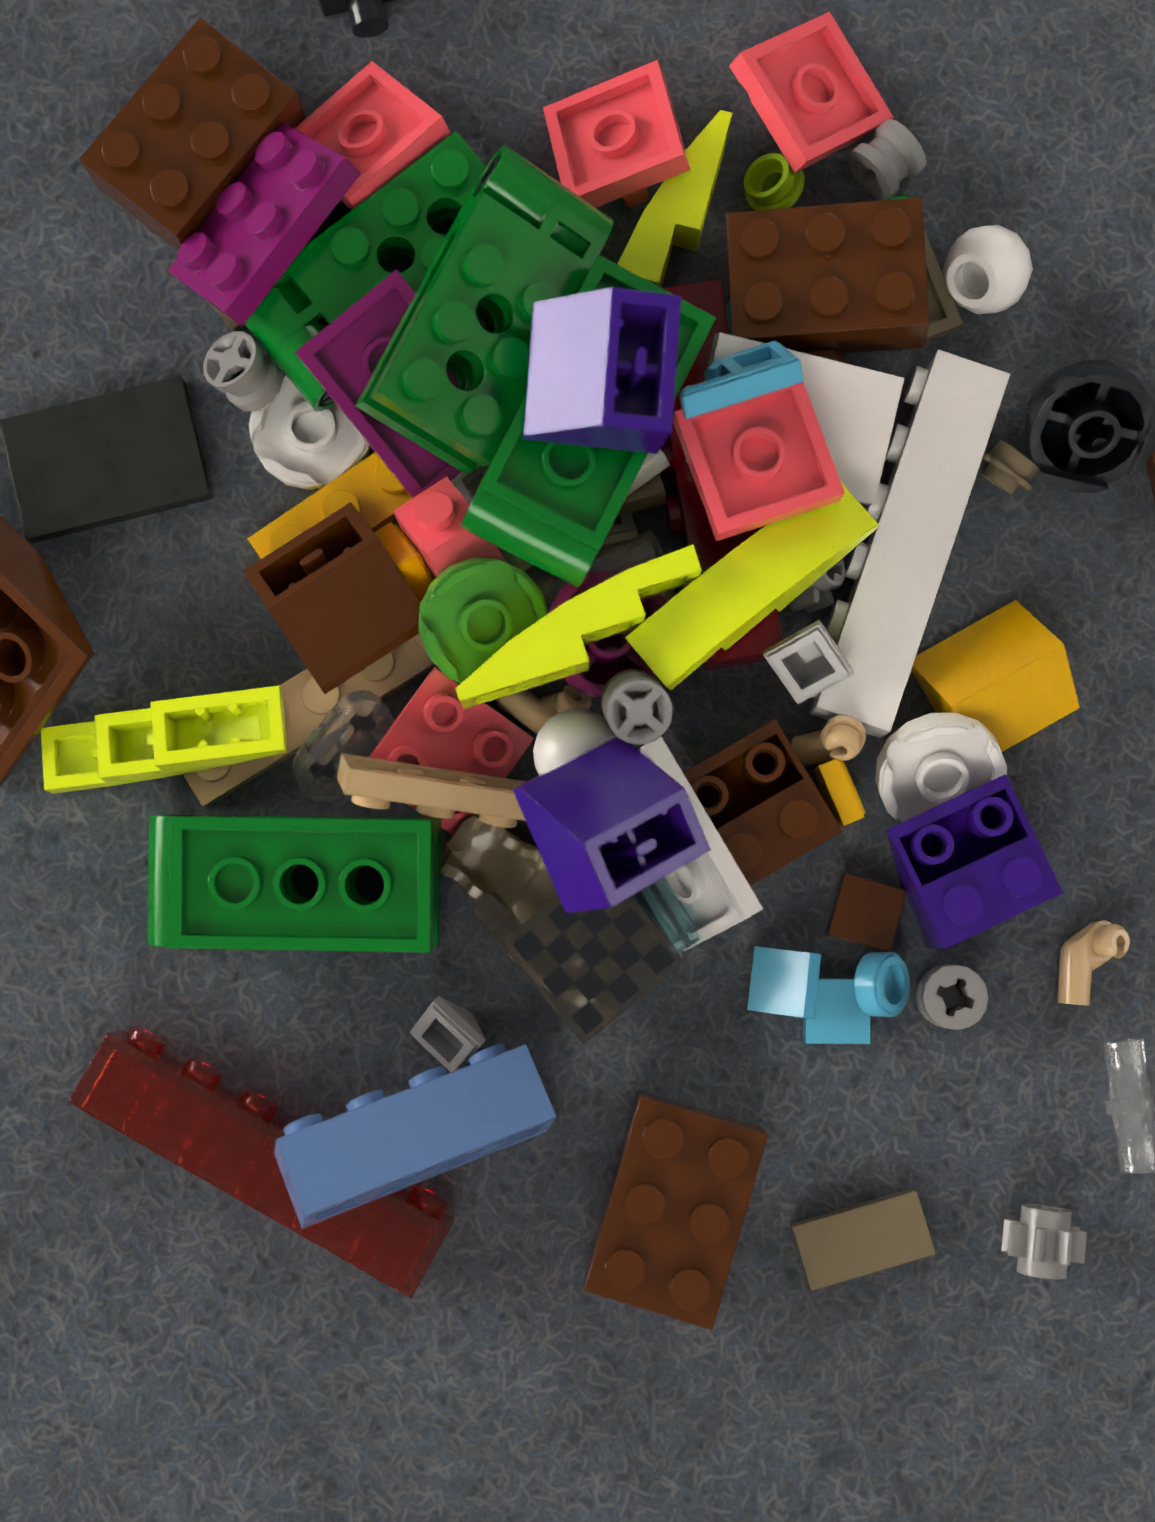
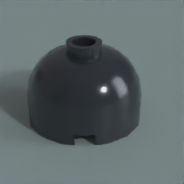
(1090, 426)

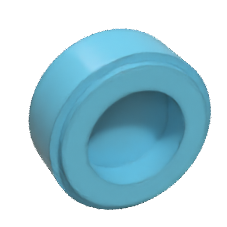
(882, 984)

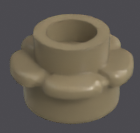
(1008, 468)

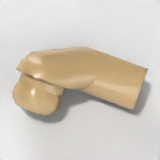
(1084, 954)

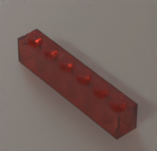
(232, 1146)

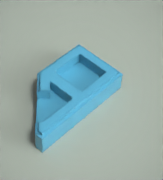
(742, 378)

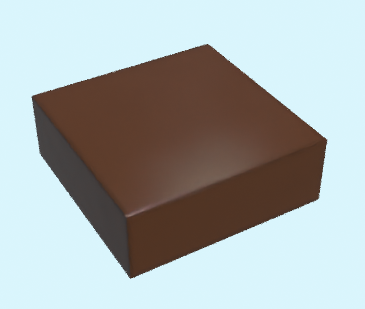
(866, 912)

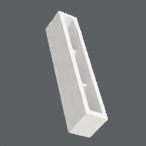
(916, 531)

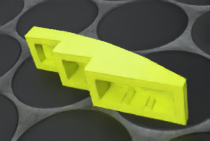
(679, 206)
(748, 586)
(556, 642)
(164, 740)

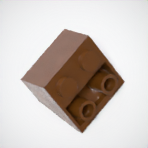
(337, 597)
(762, 802)

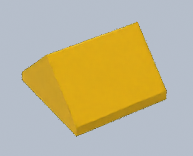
(1001, 673)

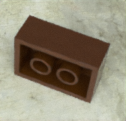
(189, 133)
(830, 276)
(675, 1210)

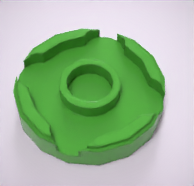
(475, 612)

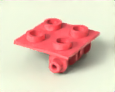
(443, 735)

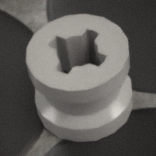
(887, 159)
(242, 371)
(645, 716)
(939, 992)

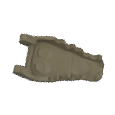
(494, 860)

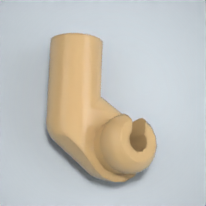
(536, 711)
(839, 740)

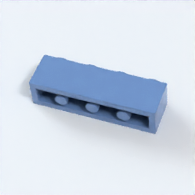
(412, 1133)

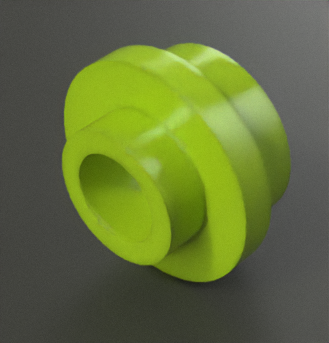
(772, 183)

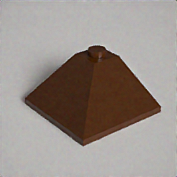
(38, 647)

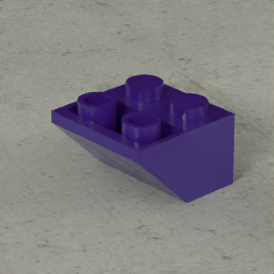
(603, 369)
(609, 825)
(971, 863)

